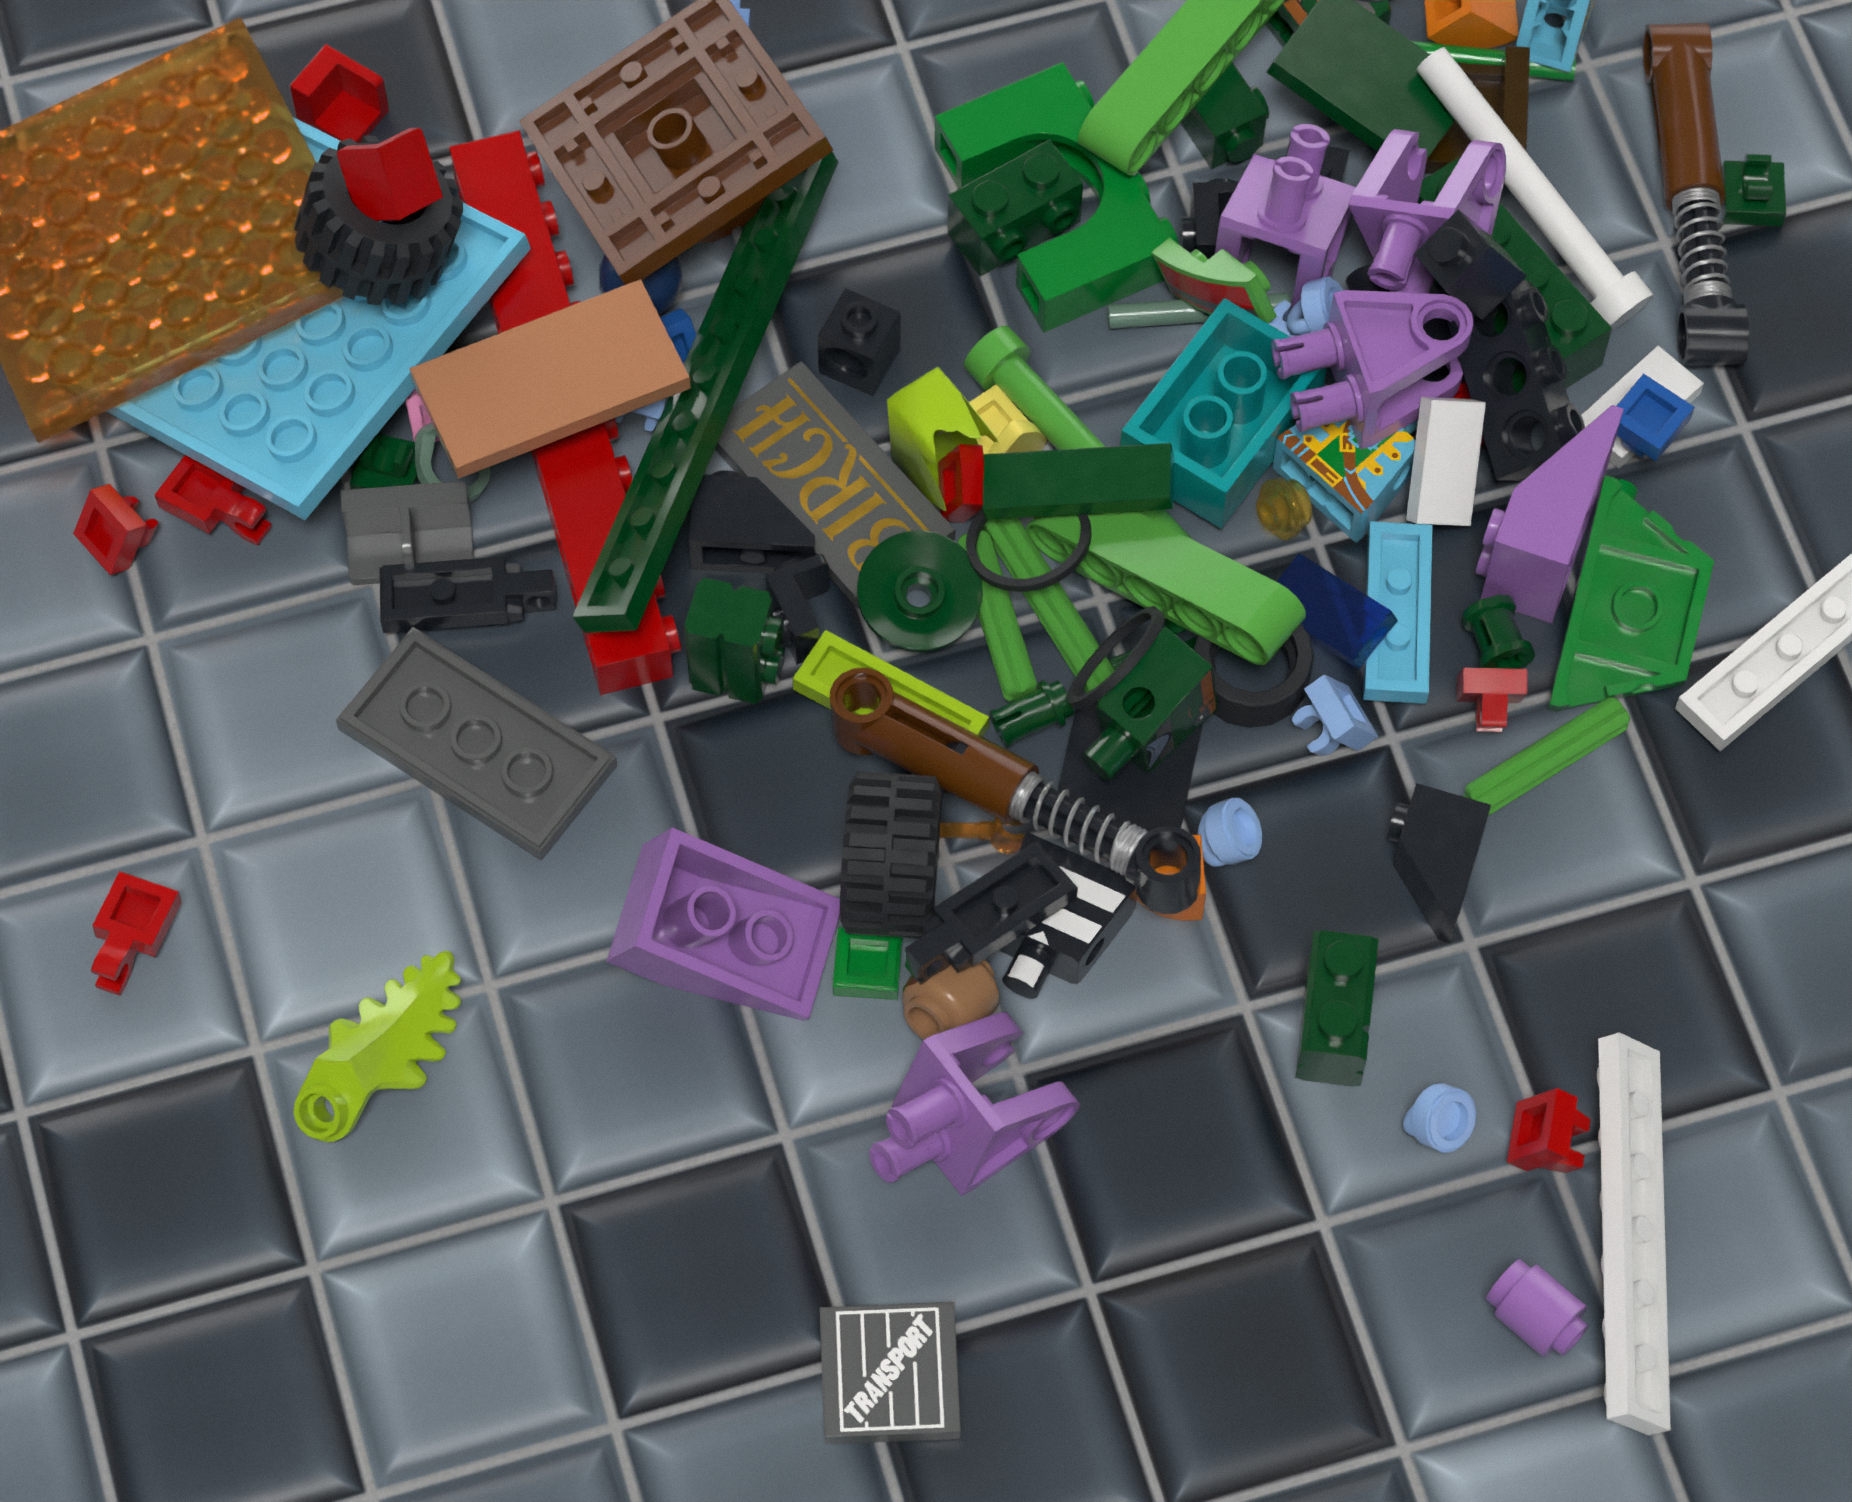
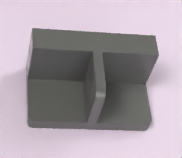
(405, 526)

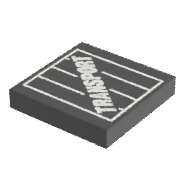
(889, 1373)

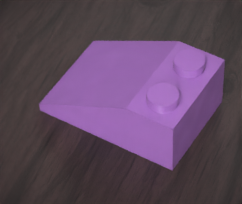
(1539, 534)
(724, 927)

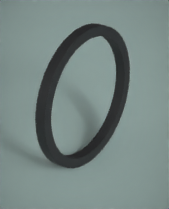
(1027, 584)
(1082, 701)

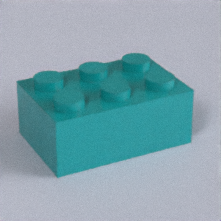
(1220, 411)

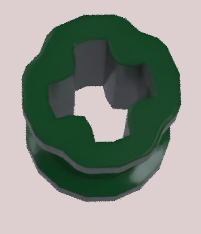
(1497, 633)

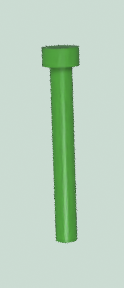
(1002, 362)

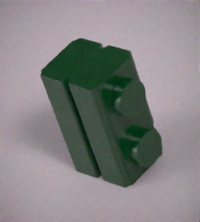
(733, 641)
(1337, 1008)

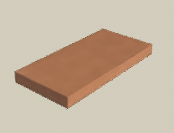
(549, 378)

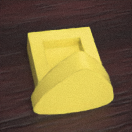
(1007, 424)

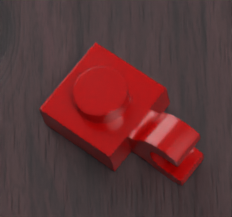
(207, 497)
(130, 920)

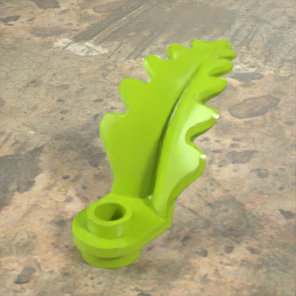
(379, 1049)

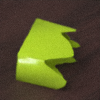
(919, 415)

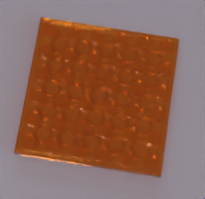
(149, 229)

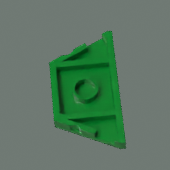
(1631, 606)

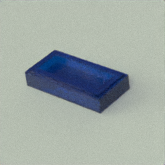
(1337, 612)

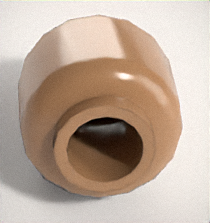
(950, 999)

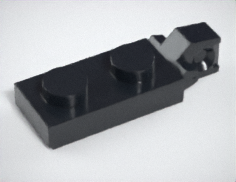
(461, 594)
(990, 913)

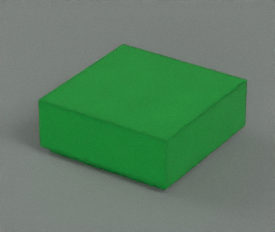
(867, 966)

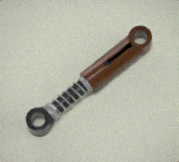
(1679, 69)
(1009, 787)

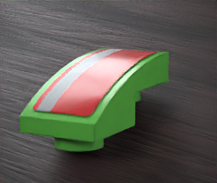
(1208, 281)

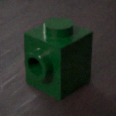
(1228, 120)

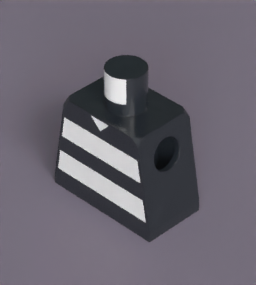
(1076, 934)

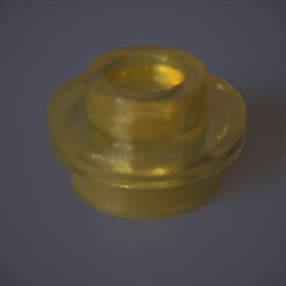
(1284, 507)

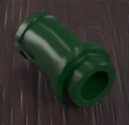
(1032, 713)

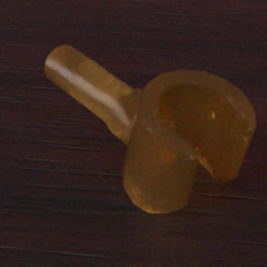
(985, 830)

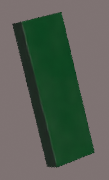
(1078, 481)

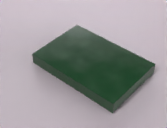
(1361, 75)

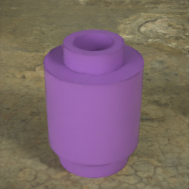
(1538, 1309)

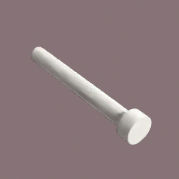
(1614, 295)

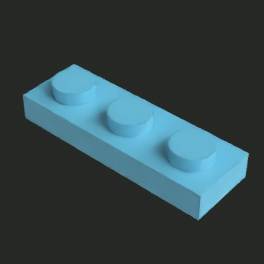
(1401, 581)

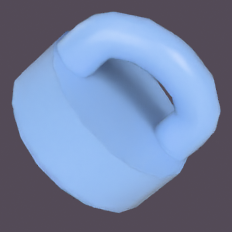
(1314, 307)
(1230, 833)
(1441, 1118)

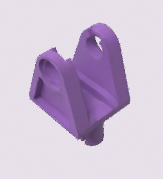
(1290, 207)
(1398, 225)
(1376, 359)
(949, 1122)

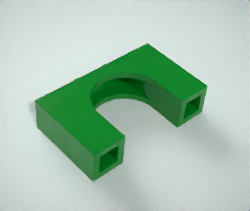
(1106, 254)

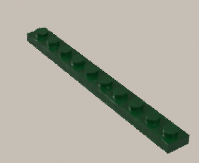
(696, 417)

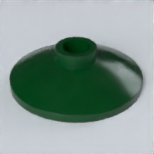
(926, 564)

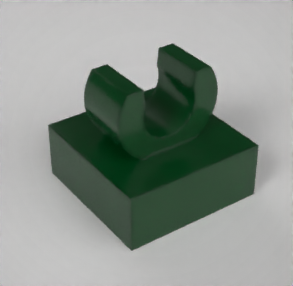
(1754, 191)
(385, 463)

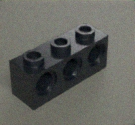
(1510, 415)

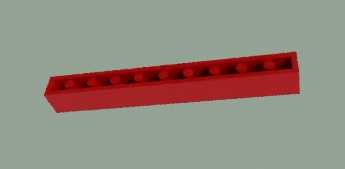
(579, 472)

